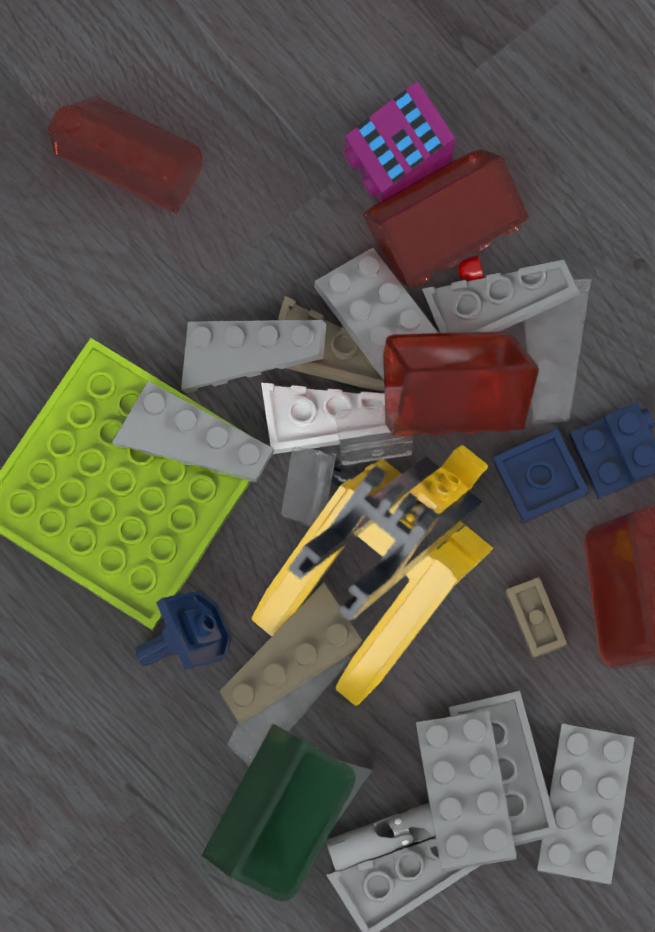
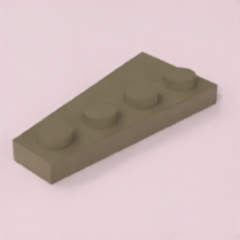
(342, 357)
(295, 654)

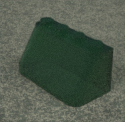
(280, 815)

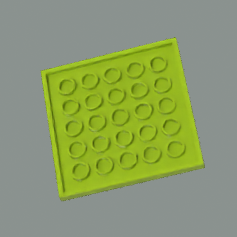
(105, 512)

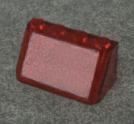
(126, 151)
(447, 216)
(456, 383)
(623, 587)

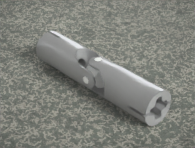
(368, 842)

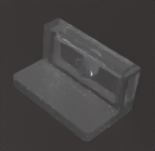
(367, 438)
(307, 484)

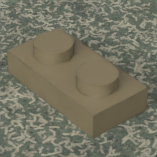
(535, 618)

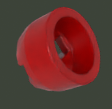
(471, 269)

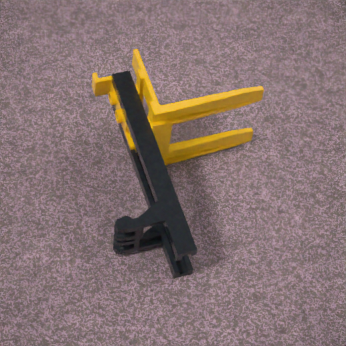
(375, 511)

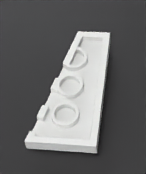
(308, 415)

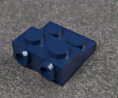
(617, 449)

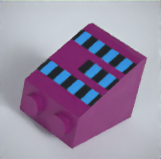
(399, 144)

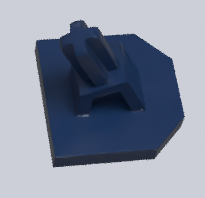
(192, 631)

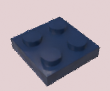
(540, 476)

